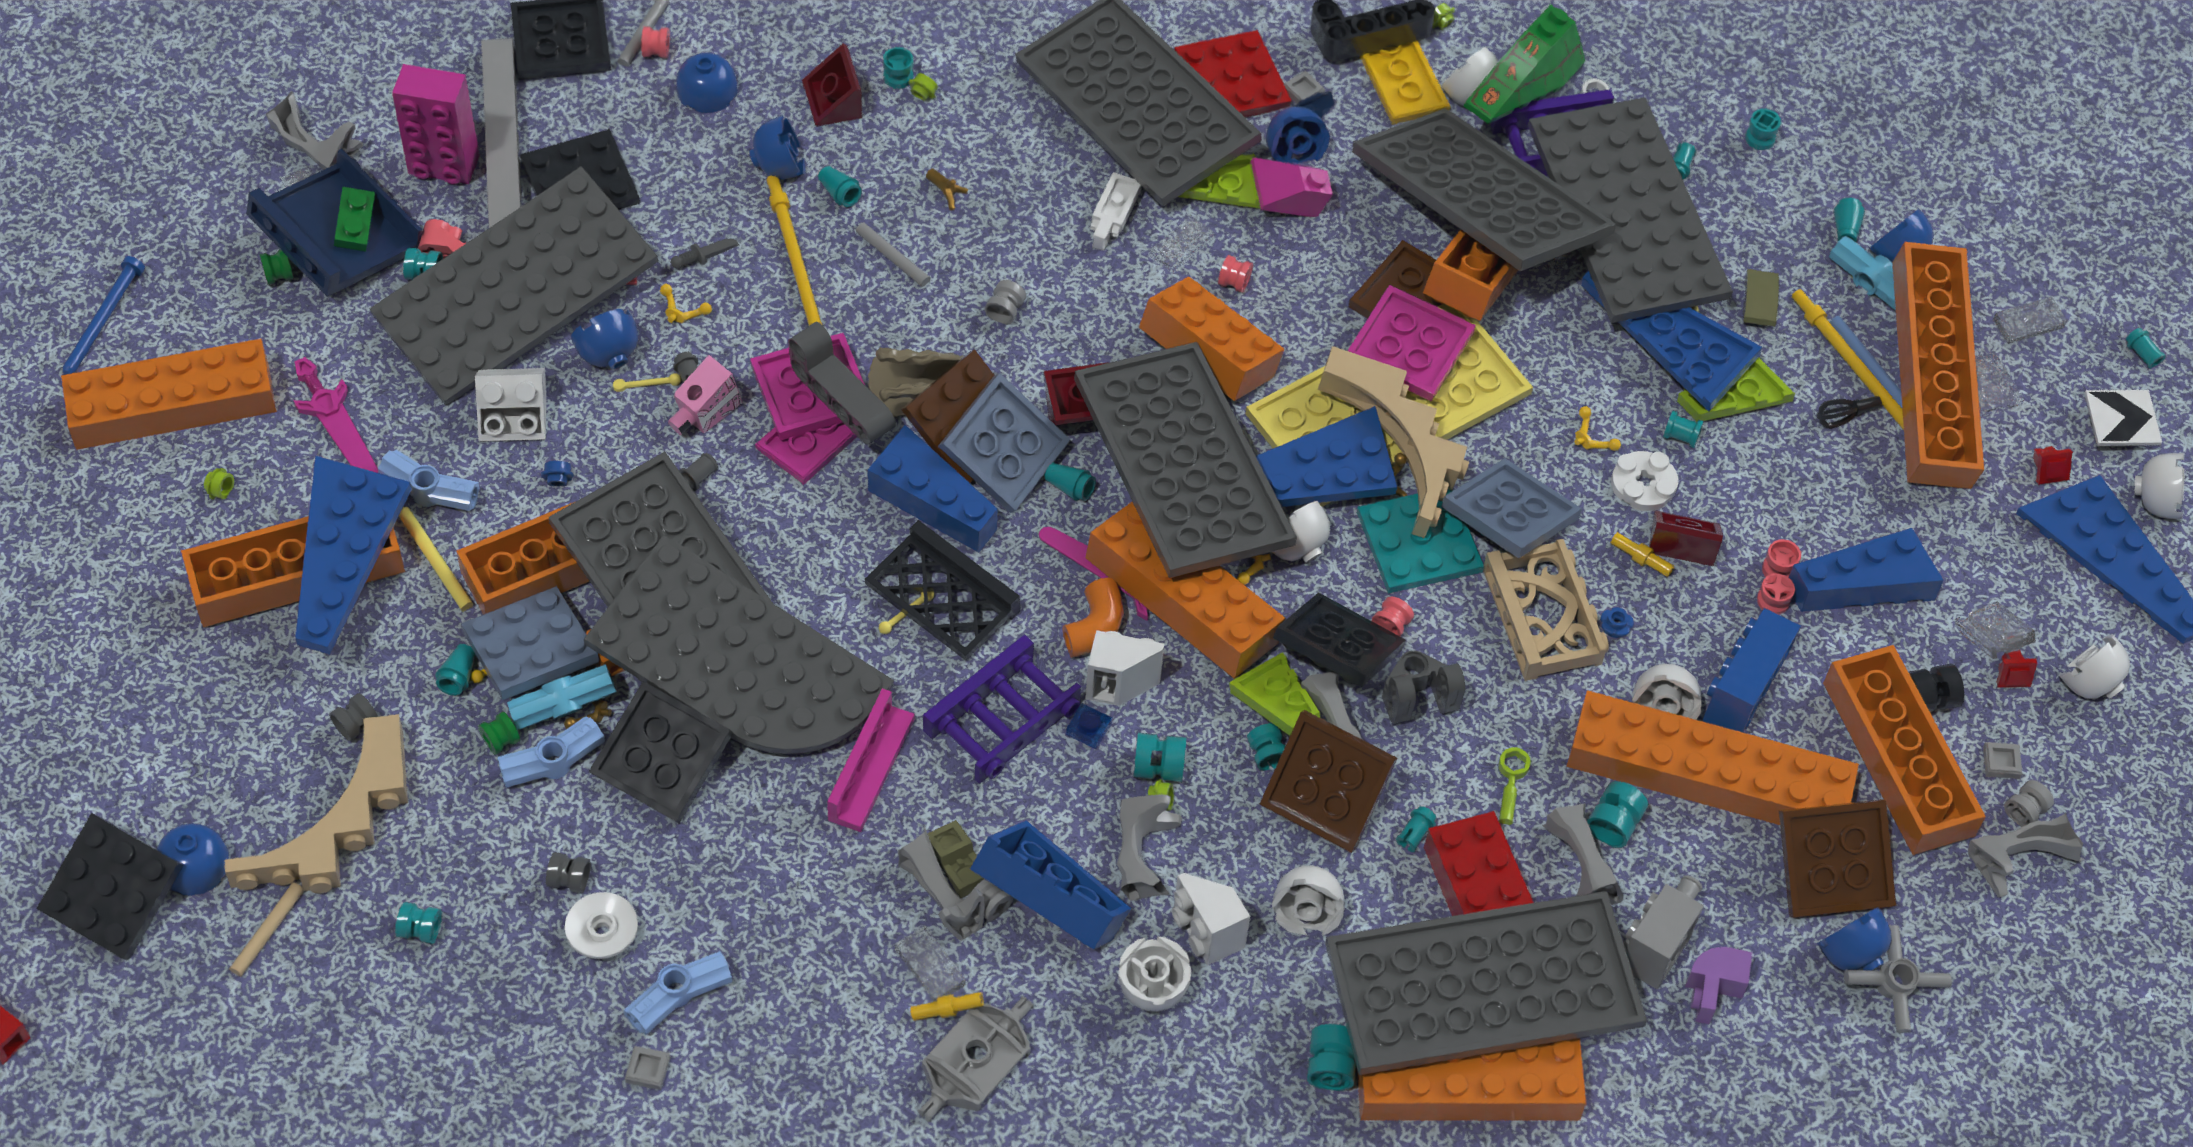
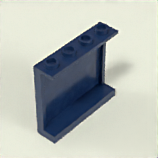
(305, 222)

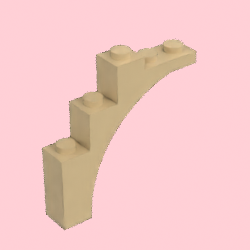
(1411, 424)
(348, 825)

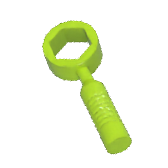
(1510, 790)

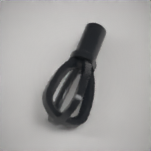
(1854, 408)

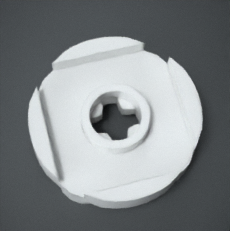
(1648, 464)

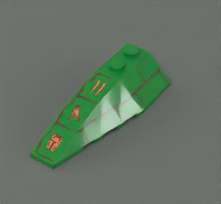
(1534, 66)

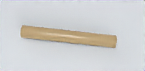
(266, 929)

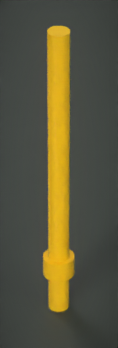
(780, 205)
(1817, 317)

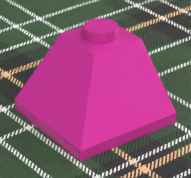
(1291, 187)

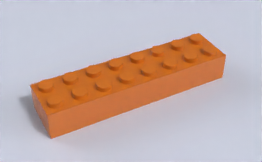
(1937, 366)
(1704, 761)

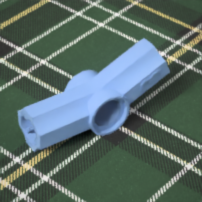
(441, 488)
(568, 746)
(660, 1001)

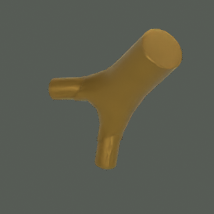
(947, 186)

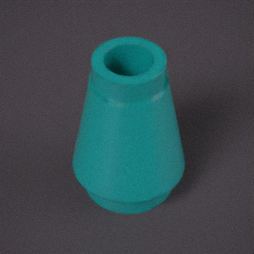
(841, 187)
(1848, 218)
(1072, 481)
(456, 670)

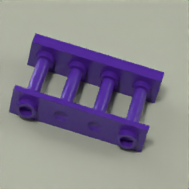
(1520, 118)
(994, 679)

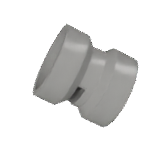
(1004, 303)
(2029, 803)

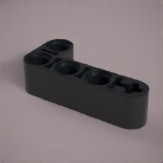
(1369, 31)

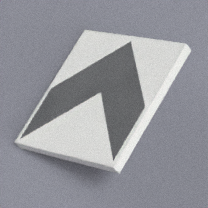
(2123, 417)

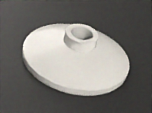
(598, 911)

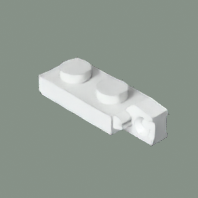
(1114, 208)

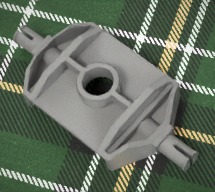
(968, 1082)

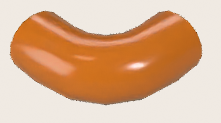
(1104, 615)

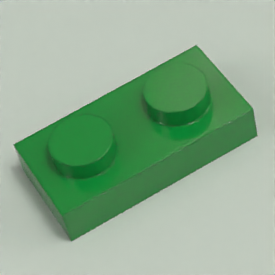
(354, 219)

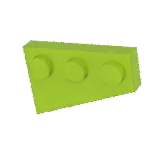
(1228, 185)
(1754, 390)
(1274, 693)

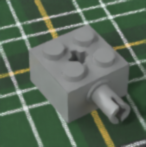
(1663, 930)

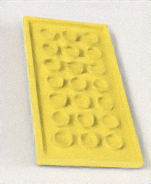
(1475, 389)

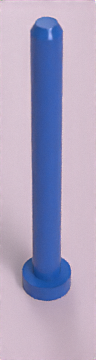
(131, 267)

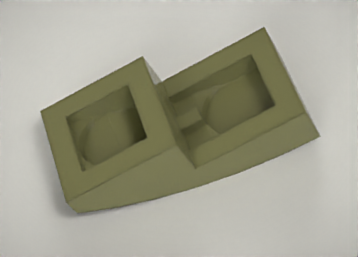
(1761, 297)
(955, 856)

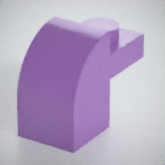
(1714, 973)

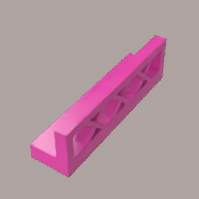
(867, 770)

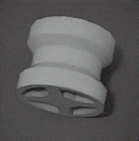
(995, 900)

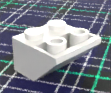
(511, 404)
(1122, 667)
(1211, 917)

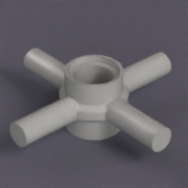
(1890, 987)

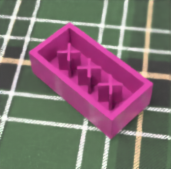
(436, 124)

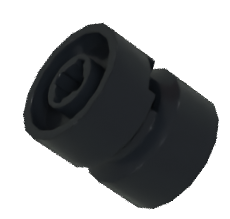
(1940, 686)

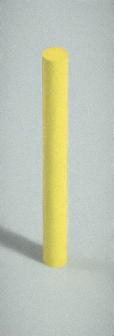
(435, 559)

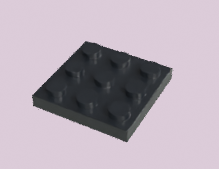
(559, 37)
(597, 156)
(1339, 639)
(661, 752)
(110, 886)

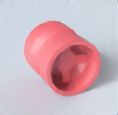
(1781, 558)

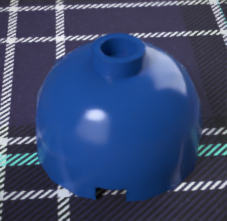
(706, 83)
(1297, 132)
(777, 149)
(1913, 229)
(607, 340)
(201, 853)
(1859, 943)

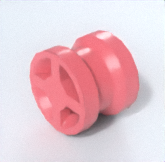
(655, 42)
(1235, 273)
(1783, 592)
(1394, 615)

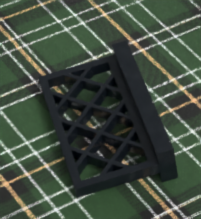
(966, 575)

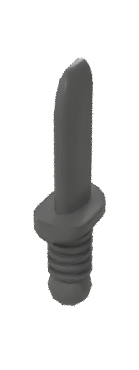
(703, 253)

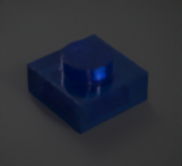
(1089, 726)

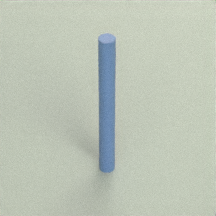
(1862, 352)

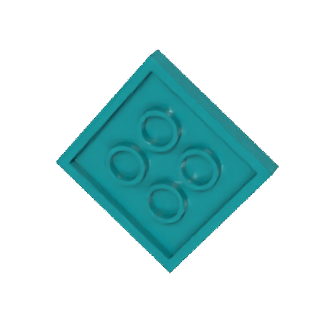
(1416, 561)

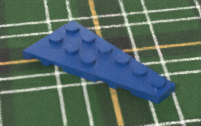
(1691, 348)
(1332, 463)
(346, 532)
(2112, 546)

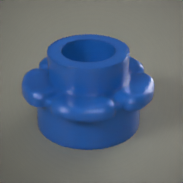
(557, 473)
(1613, 628)

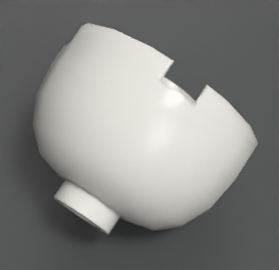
(1464, 81)
(2162, 485)
(1312, 531)
(2101, 670)
(1669, 690)
(1311, 896)
(1154, 973)

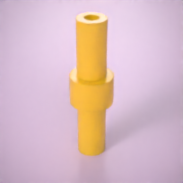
(1642, 554)
(947, 1006)

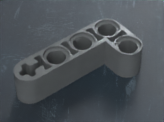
(836, 385)

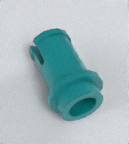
(1683, 158)
(2145, 347)
(1416, 828)

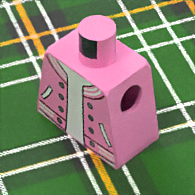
(705, 397)

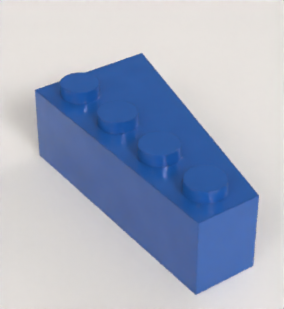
(931, 490)
(1869, 573)
(1750, 671)
(1051, 884)

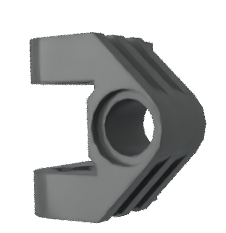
(1400, 687)

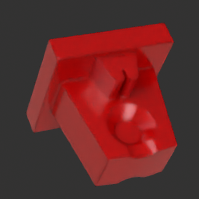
(2052, 464)
(2015, 670)

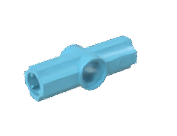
(1869, 272)
(561, 697)

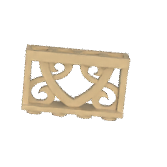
(1573, 596)

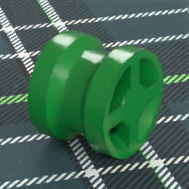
(276, 267)
(499, 733)

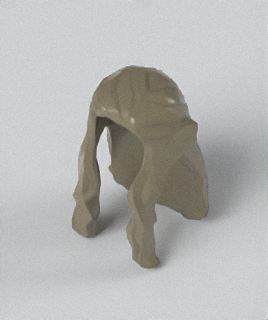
(903, 374)

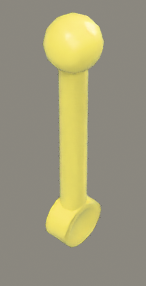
(620, 385)
(886, 627)

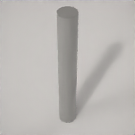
(635, 42)
(893, 254)

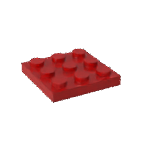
(1239, 71)

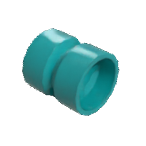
(1172, 759)
(1617, 814)
(1332, 1058)

